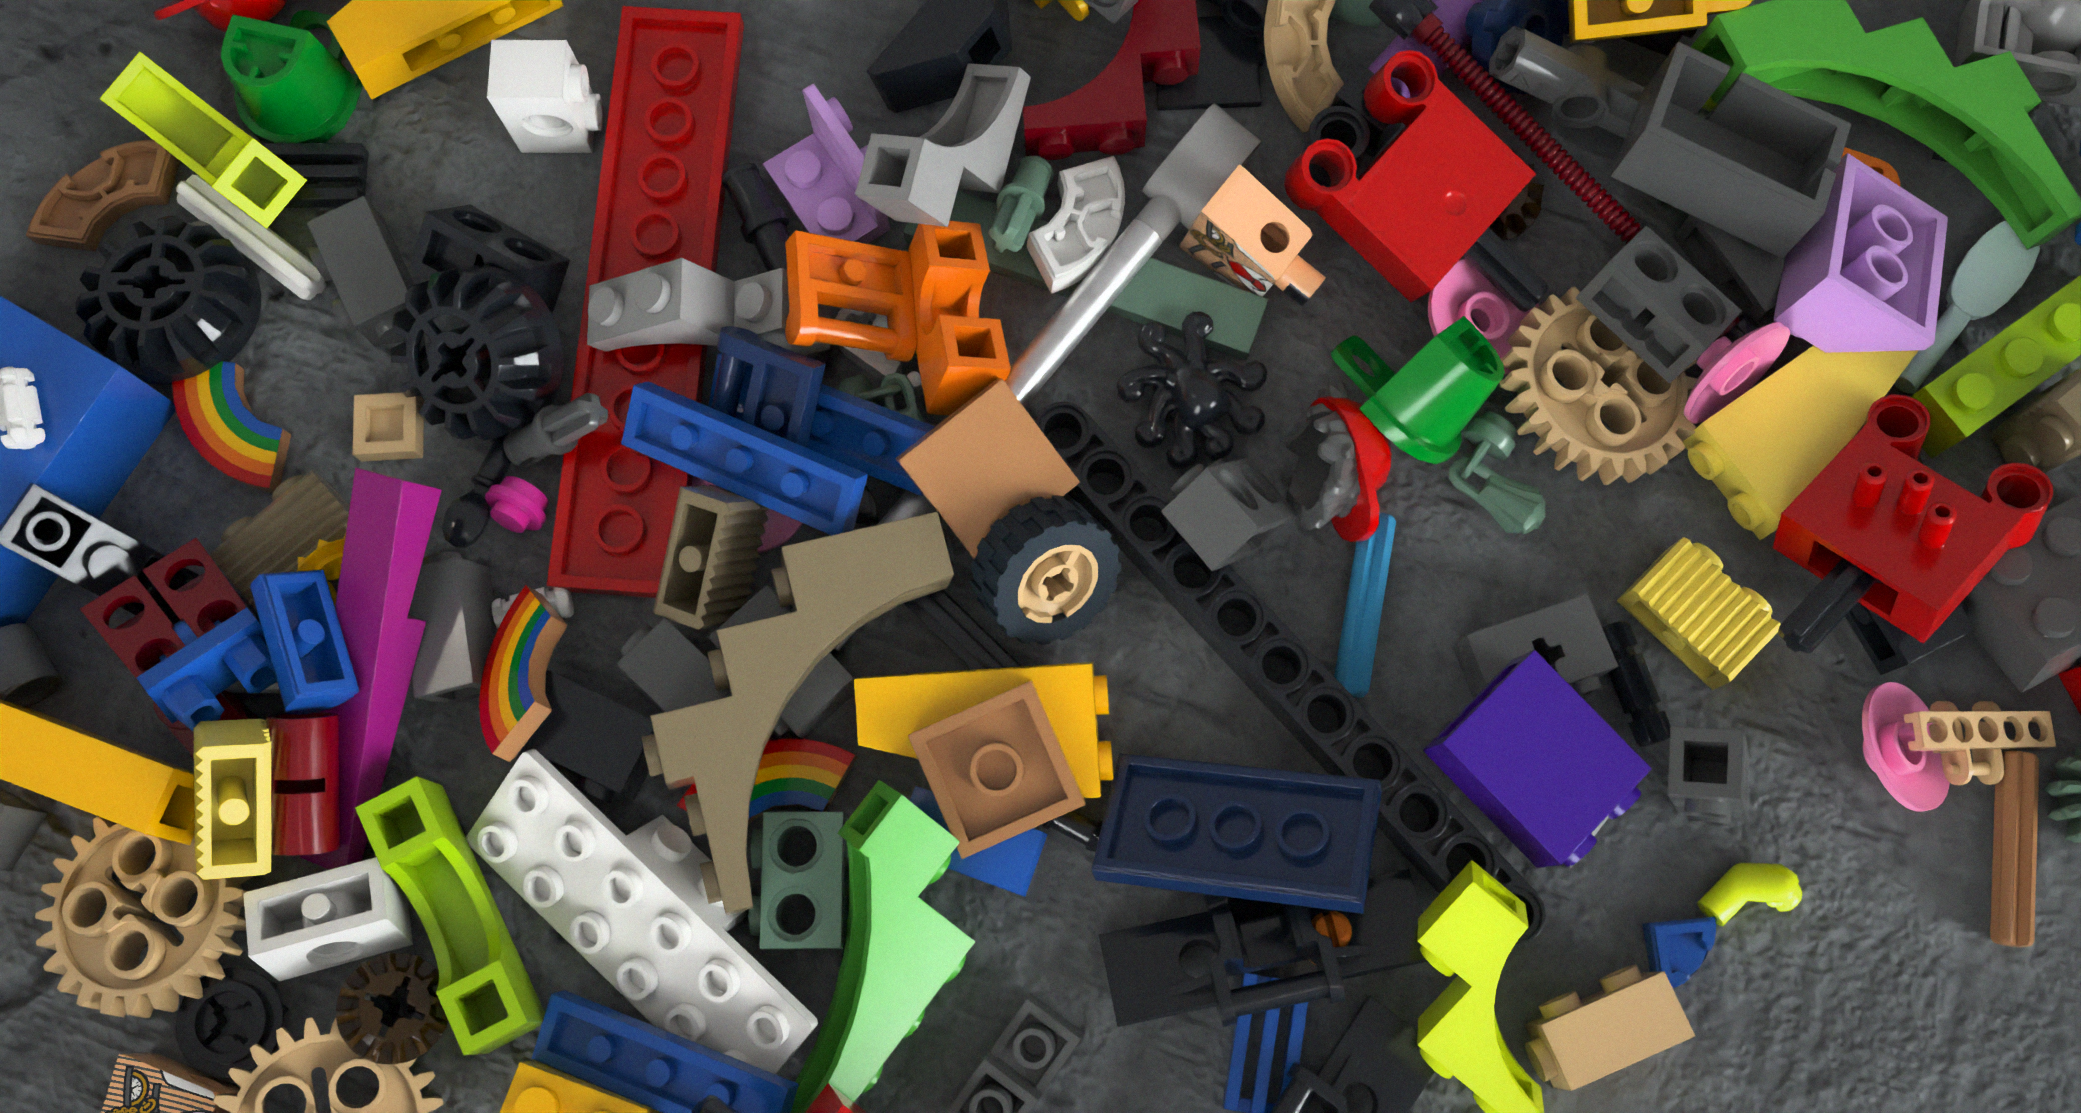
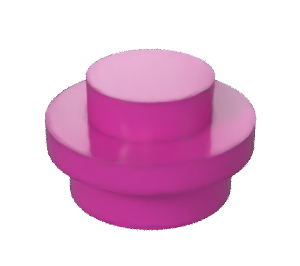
(517, 505)

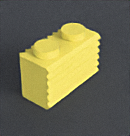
(1700, 612)
(232, 798)

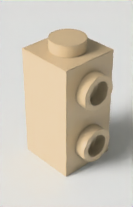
(1607, 1030)

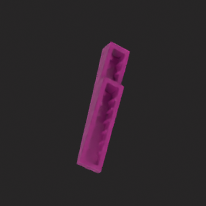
(375, 590)

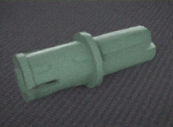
(1021, 203)

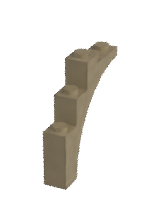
(719, 744)

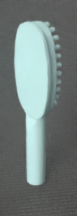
(1980, 286)

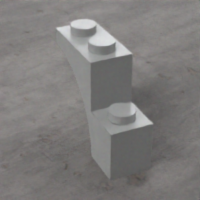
(965, 150)
(689, 306)

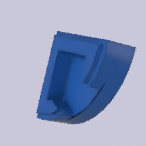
(1679, 946)

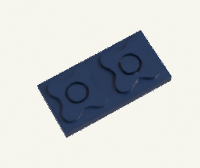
(1239, 832)

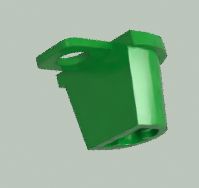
(288, 80)
(1432, 394)

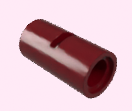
(304, 783)

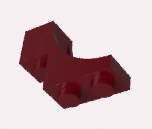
(1111, 108)

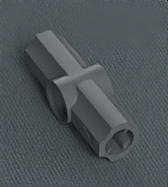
(1569, 79)

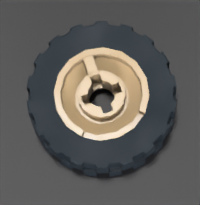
(1045, 570)

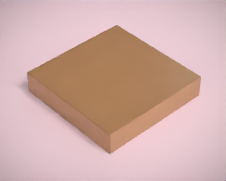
(985, 464)
(997, 769)

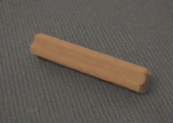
(2015, 851)

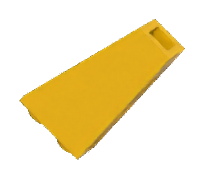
(407, 38)
(1071, 694)
(96, 774)

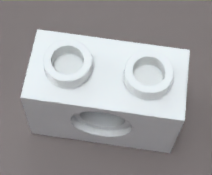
(543, 96)
(326, 919)

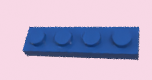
(854, 432)
(743, 459)
(651, 1062)

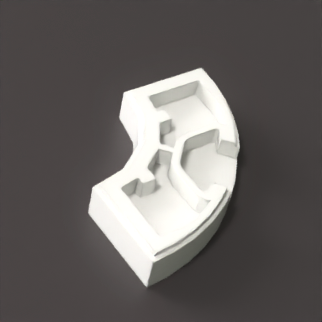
(1083, 226)

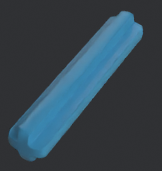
(1364, 608)

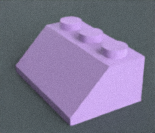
(1866, 268)

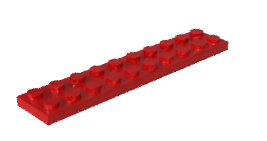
(653, 206)

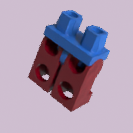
(200, 654)

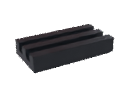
(325, 164)

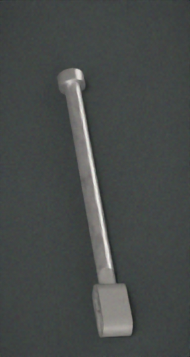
(1176, 195)

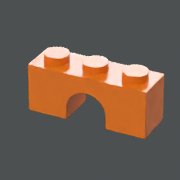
(954, 346)

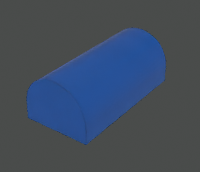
(304, 640)

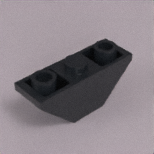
(934, 49)
(82, 547)

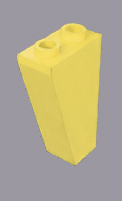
(1789, 429)

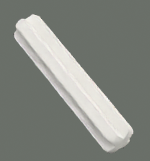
(251, 238)

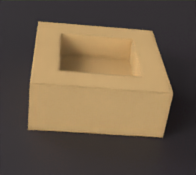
(387, 427)

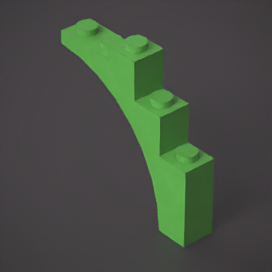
(1904, 78)

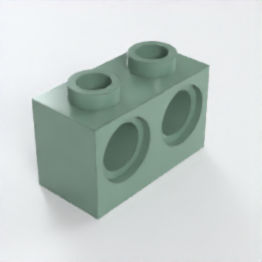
(821, 880)

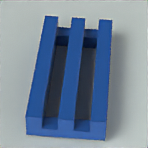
(1292, 1054)

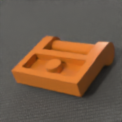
(851, 278)

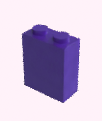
(1539, 762)

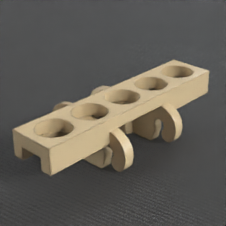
(1983, 738)

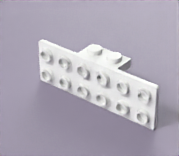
(638, 915)

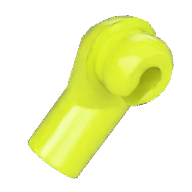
(1751, 882)

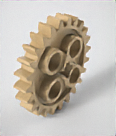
(1598, 387)
(104, 955)
(296, 1060)

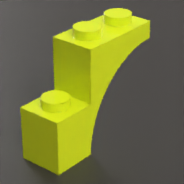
(203, 140)
(1472, 934)

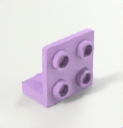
(822, 176)

